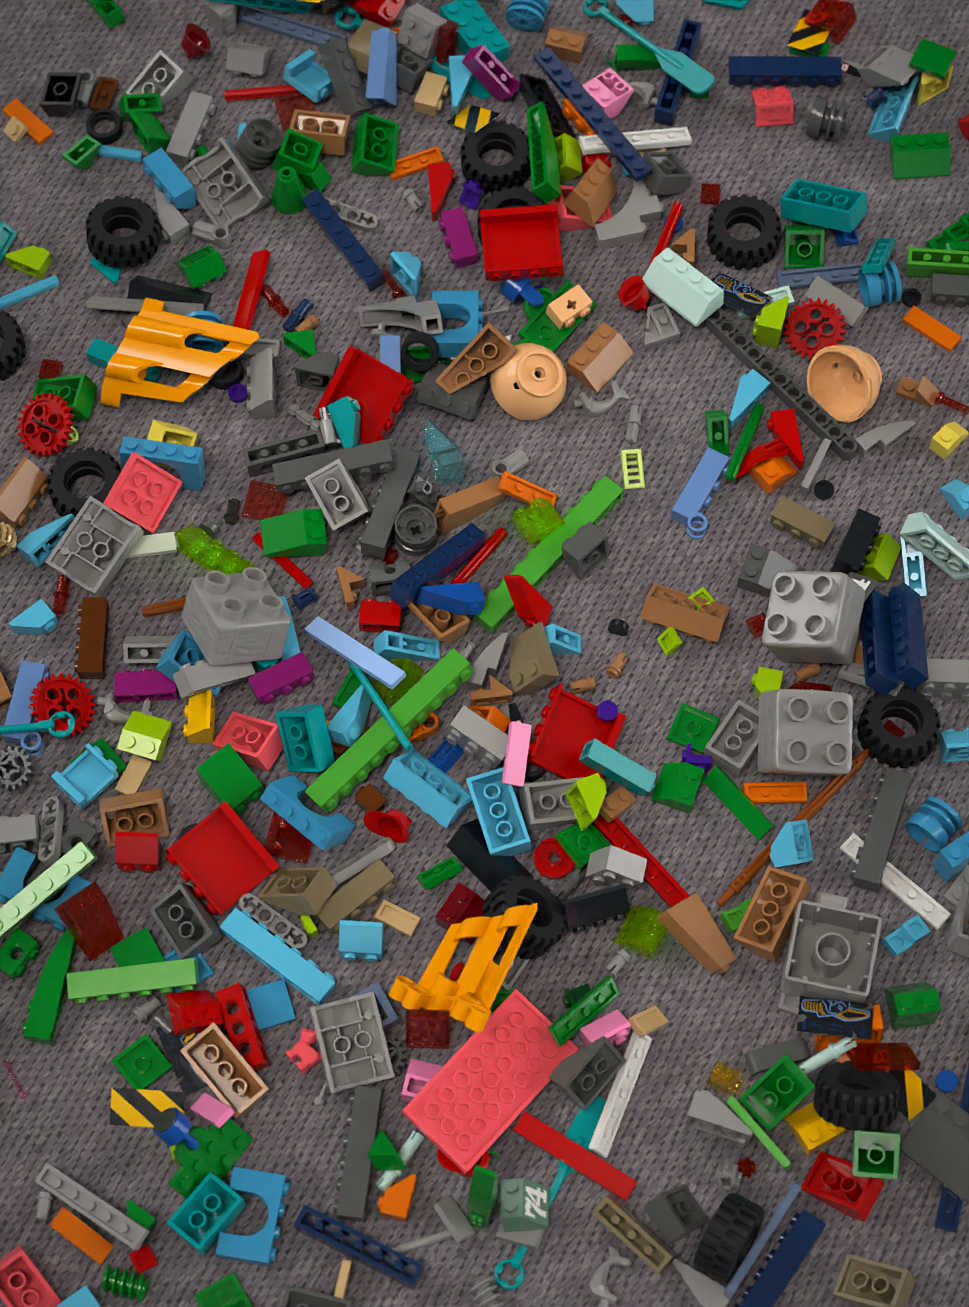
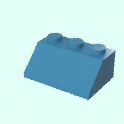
(170, 180)
(181, 652)

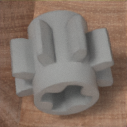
(728, 1175)

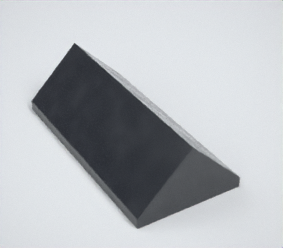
(537, 90)
(145, 287)
(472, 850)

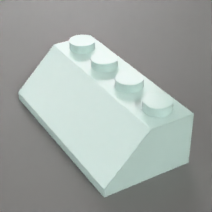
(683, 287)
(936, 545)

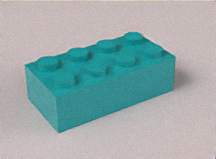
(475, 28)
(823, 205)

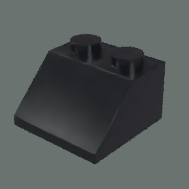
(60, 93)

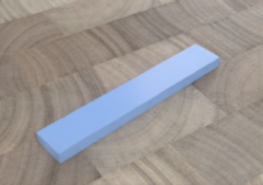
(355, 652)

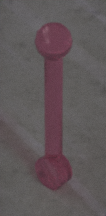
(7, 1064)

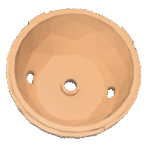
(840, 388)
(535, 395)

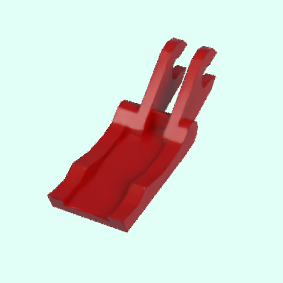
(762, 453)

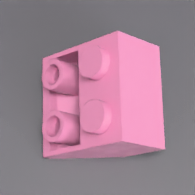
(609, 92)
(612, 1026)
(417, 1076)

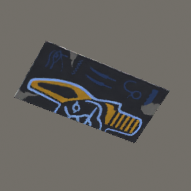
(741, 296)
(835, 1017)
(185, 1073)

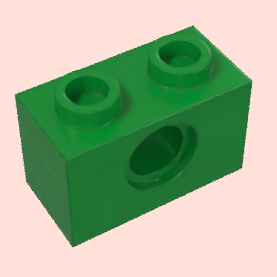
(16, 943)

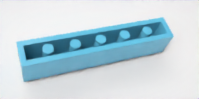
(278, 957)

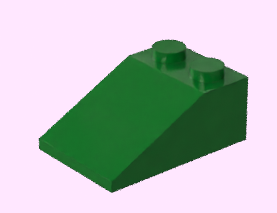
(75, 389)
(294, 534)
(777, 1092)

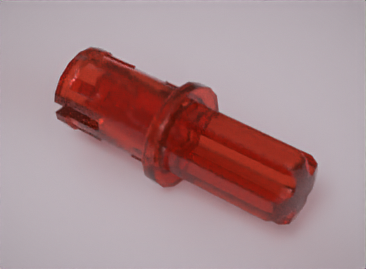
(274, 300)
(61, 595)

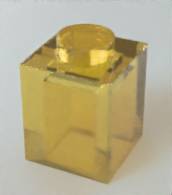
(725, 1079)

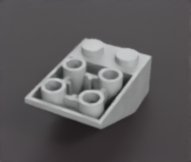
(887, 67)

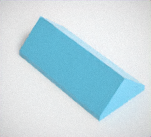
(892, 112)

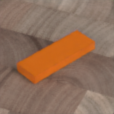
(37, 129)
(416, 163)
(931, 329)
(523, 490)
(776, 792)
(81, 1235)

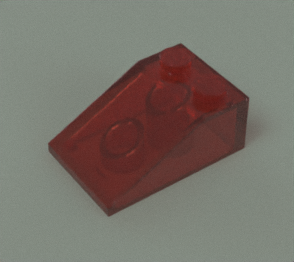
(90, 921)

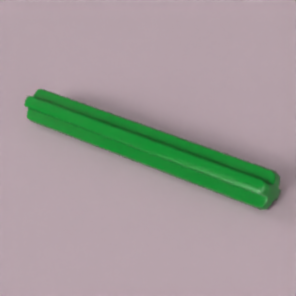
(744, 442)

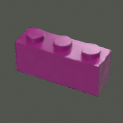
(490, 72)
(458, 237)
(281, 679)
(142, 685)

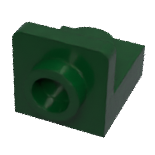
(574, 995)

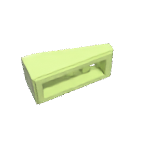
(634, 453)

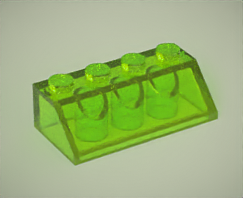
(209, 552)

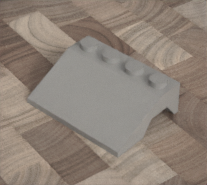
(225, 185)
(94, 547)
(351, 1042)

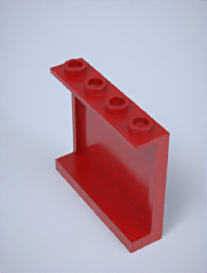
(521, 242)
(375, 387)
(564, 731)
(221, 859)

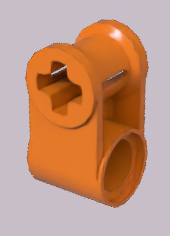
(422, 732)

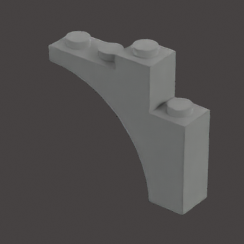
(629, 223)
(403, 312)

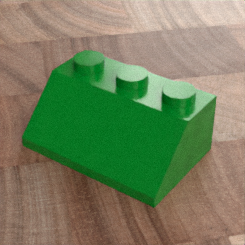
(374, 146)
(920, 155)

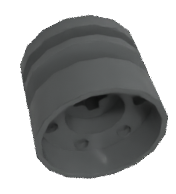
(826, 118)
(259, 142)
(412, 520)

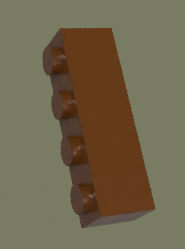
(93, 638)

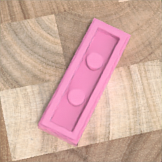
(516, 754)
(212, 1110)

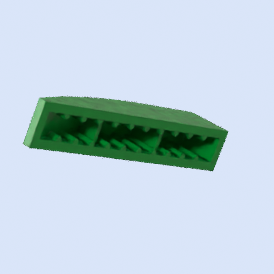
(543, 155)
(50, 992)
(482, 1197)

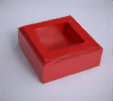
(143, 1259)

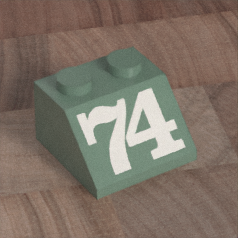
(524, 1205)

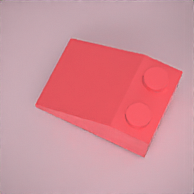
(568, 219)
(252, 738)
(23, 1282)

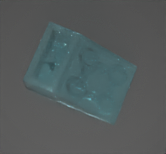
(443, 455)

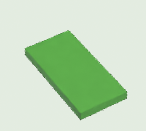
(760, 1134)

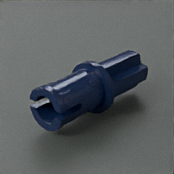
(297, 315)

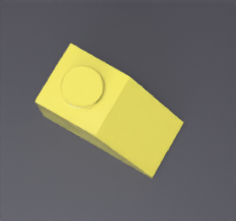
(948, 439)

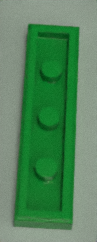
(738, 803)
(583, 1011)

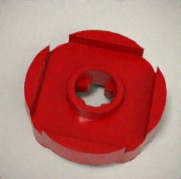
(547, 868)

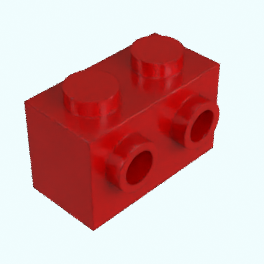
(380, 616)

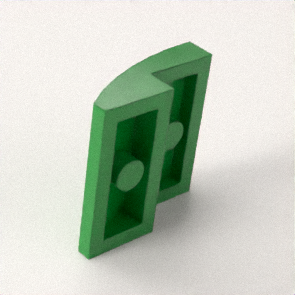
(933, 59)
(223, 1293)

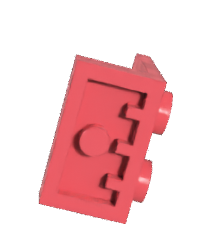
(773, 106)

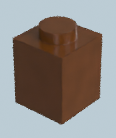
(370, 799)

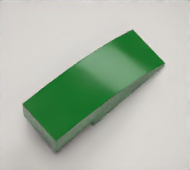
(107, 11)
(635, 57)

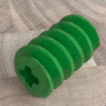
(125, 1284)

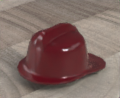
(195, 41)

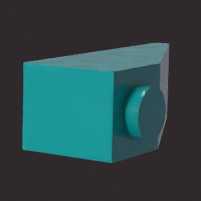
(346, 420)

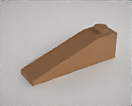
(483, 354)

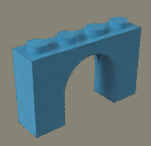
(462, 306)
(184, 459)
(285, 798)
(953, 858)
(14, 880)
(256, 1248)

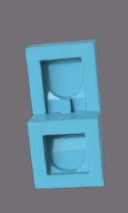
(906, 936)

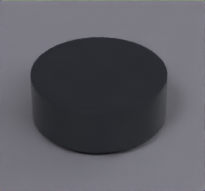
(911, 297)
(823, 490)
(618, 627)

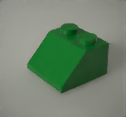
(149, 131)
(297, 152)
(803, 246)
(201, 266)
(678, 786)

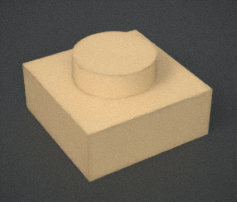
(15, 129)

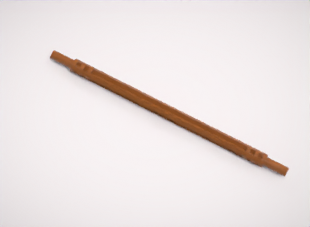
(806, 813)

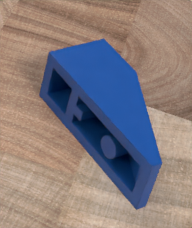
(454, 598)

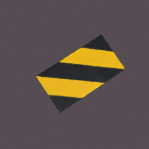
(807, 37)
(473, 118)
(913, 1093)
(142, 1107)

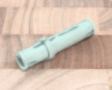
(833, 1051)
(405, 1154)

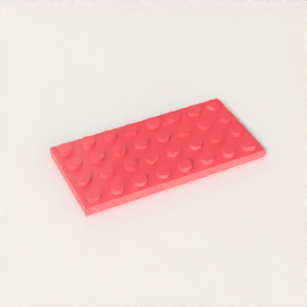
(488, 1082)

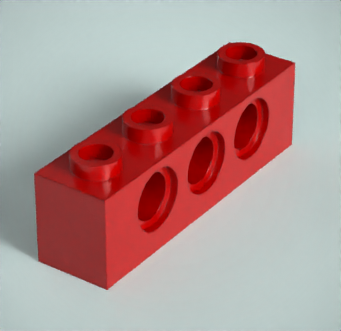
(233, 996)

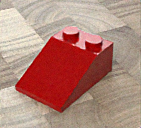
(834, 1185)

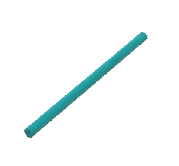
(382, 707)

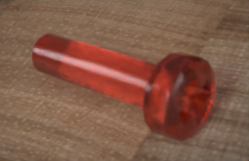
(396, 291)
(951, 403)

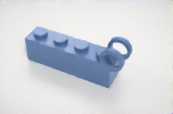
(699, 491)
(18, 713)

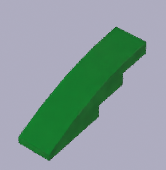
(955, 232)

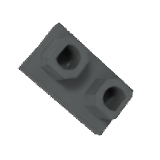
(422, 492)

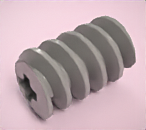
(484, 1292)

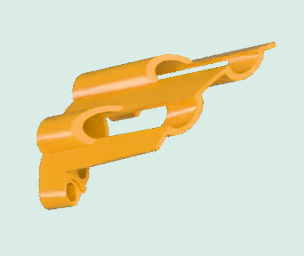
(159, 340)
(481, 978)

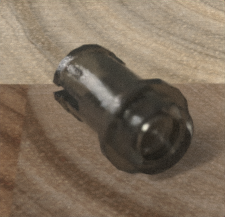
(232, 511)

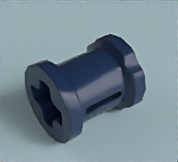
(875, 97)
(304, 598)

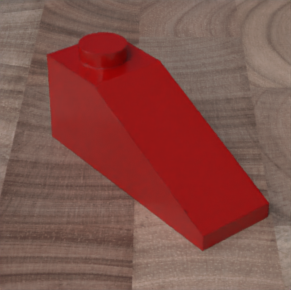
(440, 185)
(784, 427)
(528, 602)

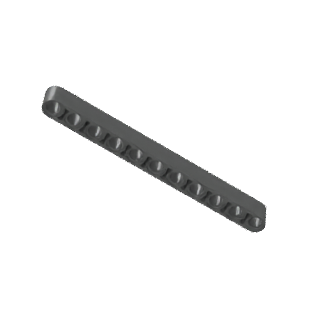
(783, 391)

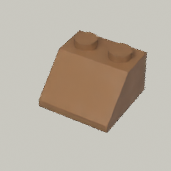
(567, 43)

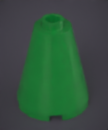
(288, 192)

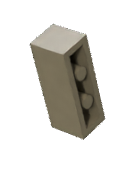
(802, 523)

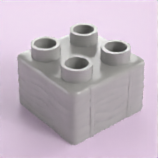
(236, 617)
(813, 617)
(805, 732)
(830, 953)

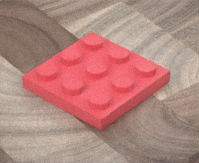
(143, 492)

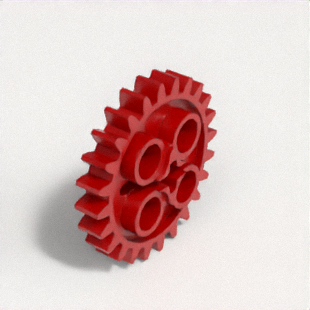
(803, 315)
(37, 441)
(80, 706)

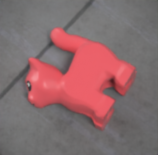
(303, 1050)

